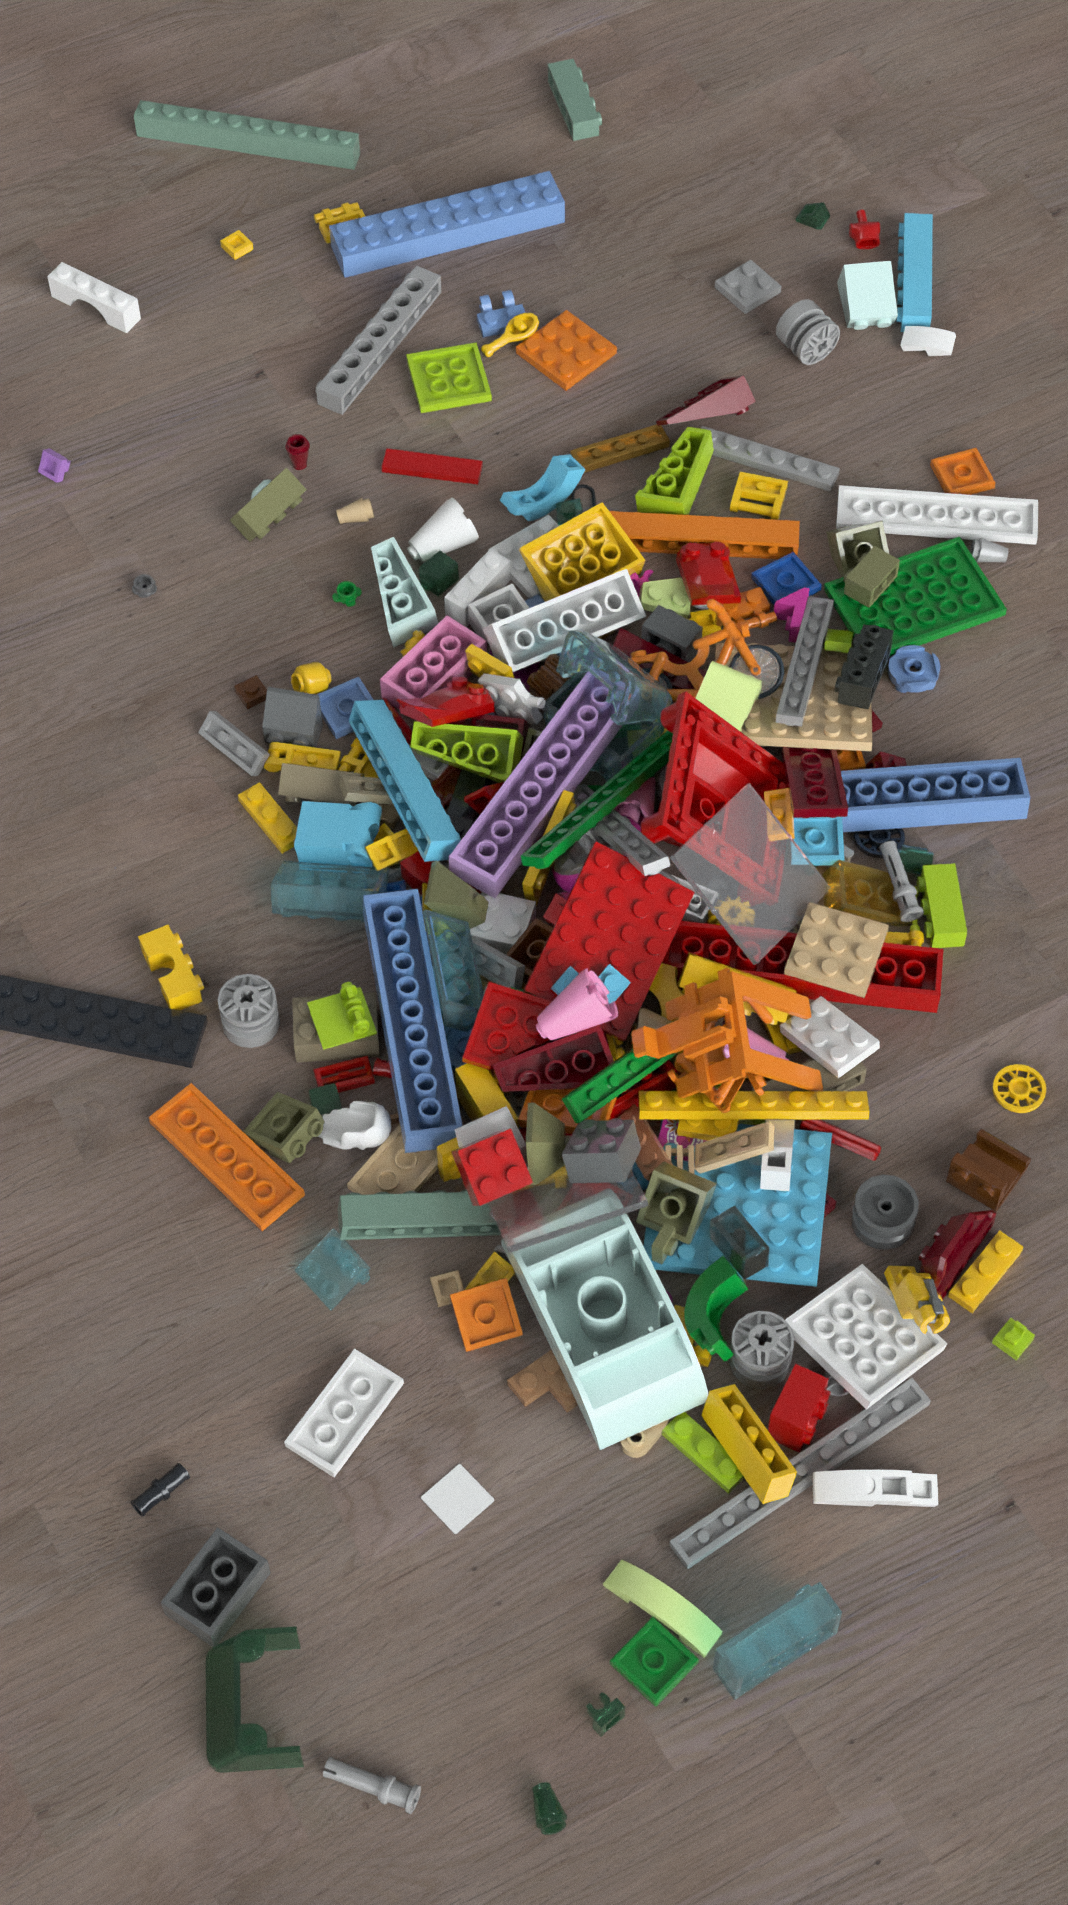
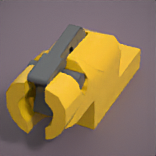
(917, 1298)

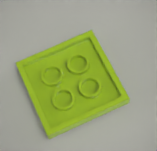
(448, 377)

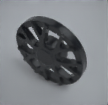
(876, 839)

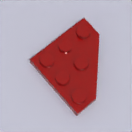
(504, 1026)

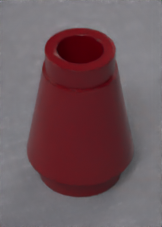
(298, 450)

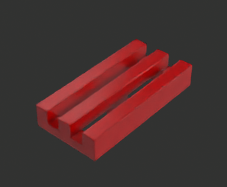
(346, 1080)

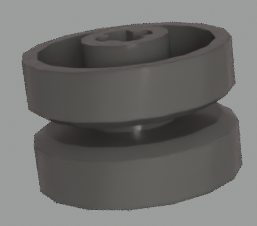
(885, 1212)

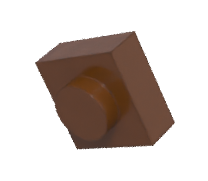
(251, 692)

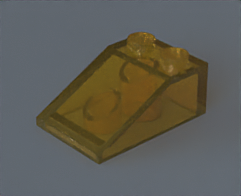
(862, 893)

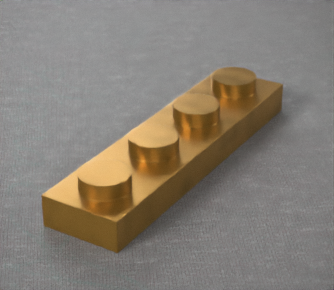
(621, 448)

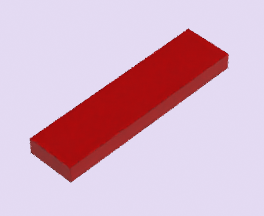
(432, 466)

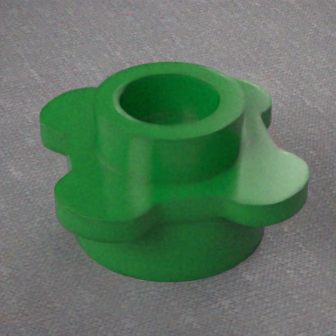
(347, 593)

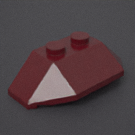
(954, 1247)

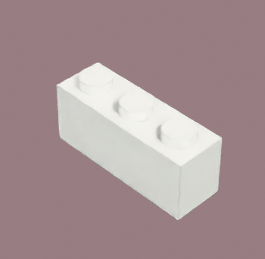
(485, 577)

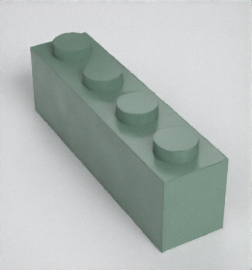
(574, 99)

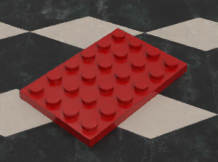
(613, 920)

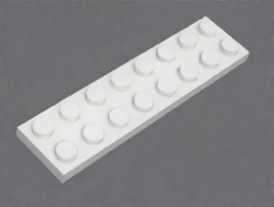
(940, 514)

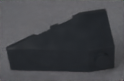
(460, 813)

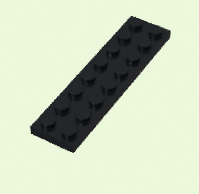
(100, 1021)

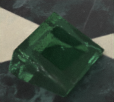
(814, 215)
(325, 1098)

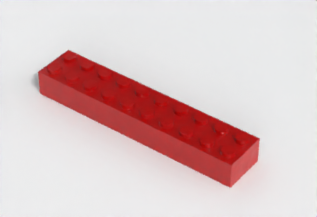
(902, 979)

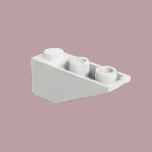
(777, 1163)

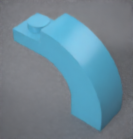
(553, 487)

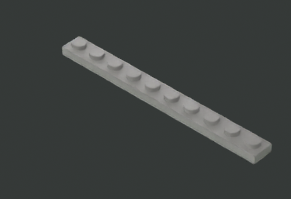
(823, 1455)

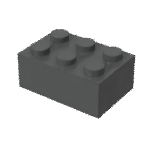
(216, 1587)

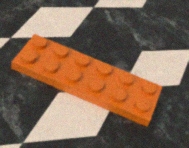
(226, 1156)

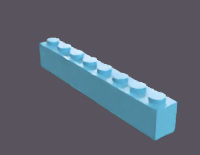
(404, 780)

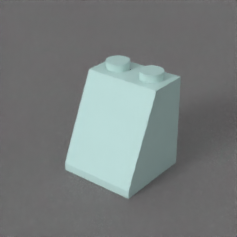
(868, 295)

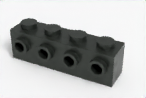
(864, 666)

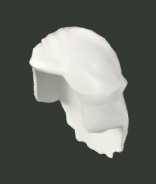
(357, 1127)

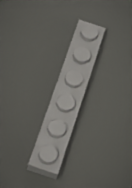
(773, 460)

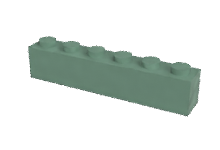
(412, 1216)

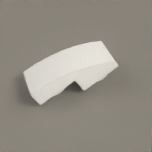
(933, 340)

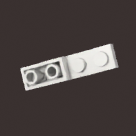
(875, 1487)

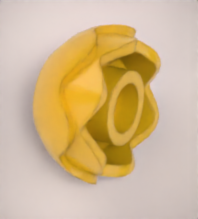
(410, 643)

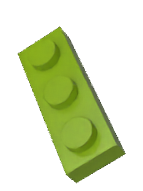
(703, 1451)

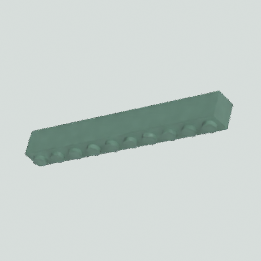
(247, 134)

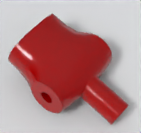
(865, 233)

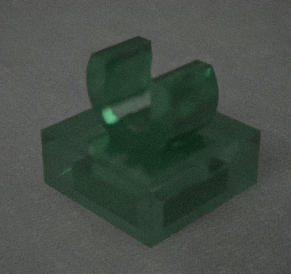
(607, 1716)

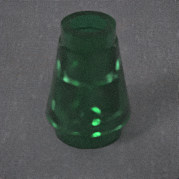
(548, 1811)

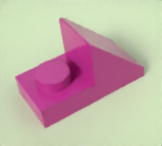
(792, 610)

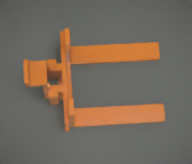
(711, 1003)

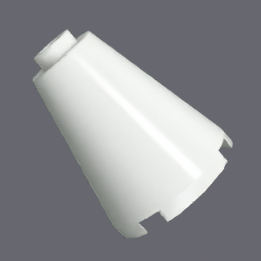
(444, 531)

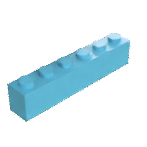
(916, 270)

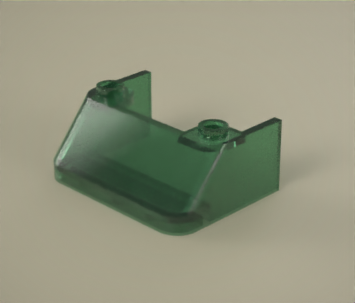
(228, 1742)

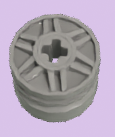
(807, 332)
(248, 1010)
(757, 1364)

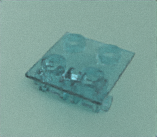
(333, 1269)

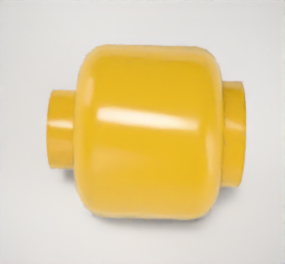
(311, 678)

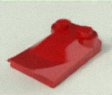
(708, 573)
(451, 704)

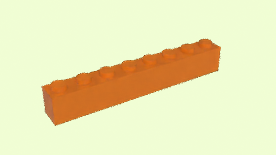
(742, 536)

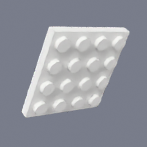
(862, 1338)

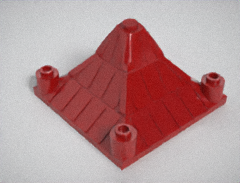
(705, 770)

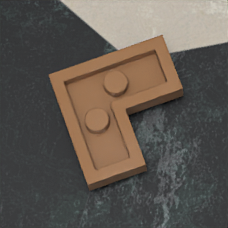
(540, 1378)

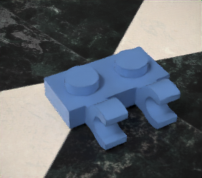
(495, 321)

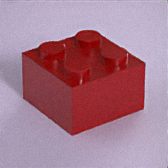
(492, 1167)
(799, 1408)

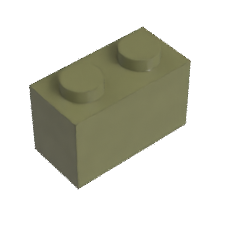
(871, 576)

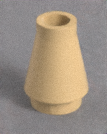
(358, 511)

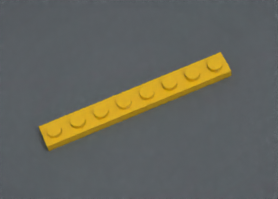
(752, 1106)

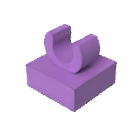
(53, 465)

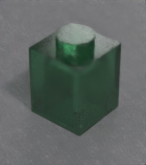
(438, 573)

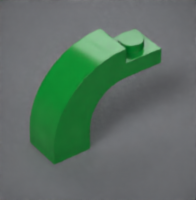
(708, 1301)

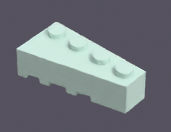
(402, 595)

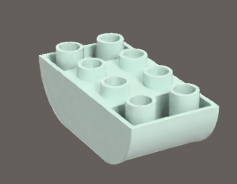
(611, 1328)

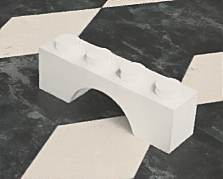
(115, 305)

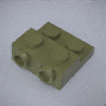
(285, 1127)

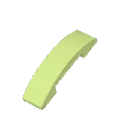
(664, 1605)

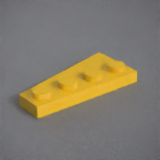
(536, 878)

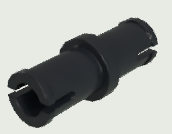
(160, 1489)

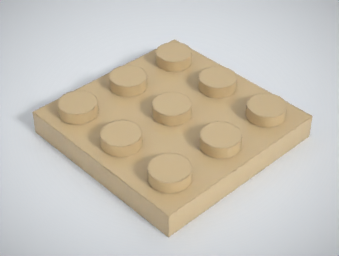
(836, 949)

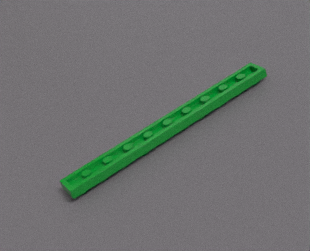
(599, 804)

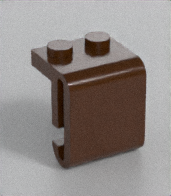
(987, 1170)

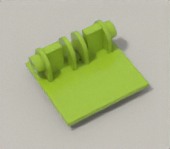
(342, 1017)

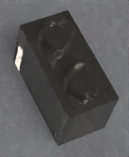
(739, 1242)

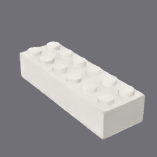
(543, 628)

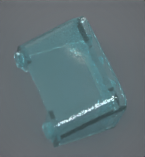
(631, 689)

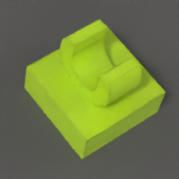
(1013, 1338)

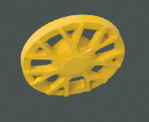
(1019, 1088)

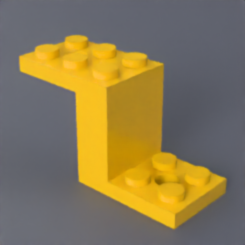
(479, 1095)

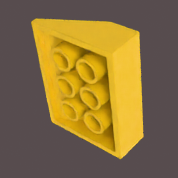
(580, 553)

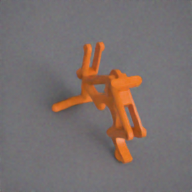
(728, 1089)

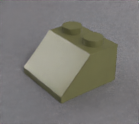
(682, 1207)

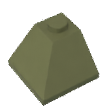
(852, 541)
(454, 897)
(544, 1143)

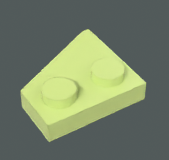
(666, 593)

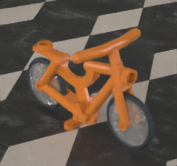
(752, 660)

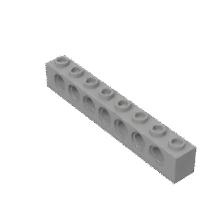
(378, 340)

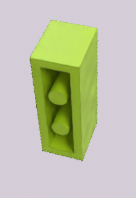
(942, 906)

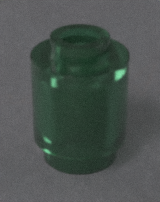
(914, 858)

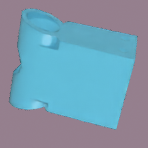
(336, 832)

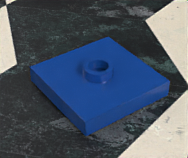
(785, 578)

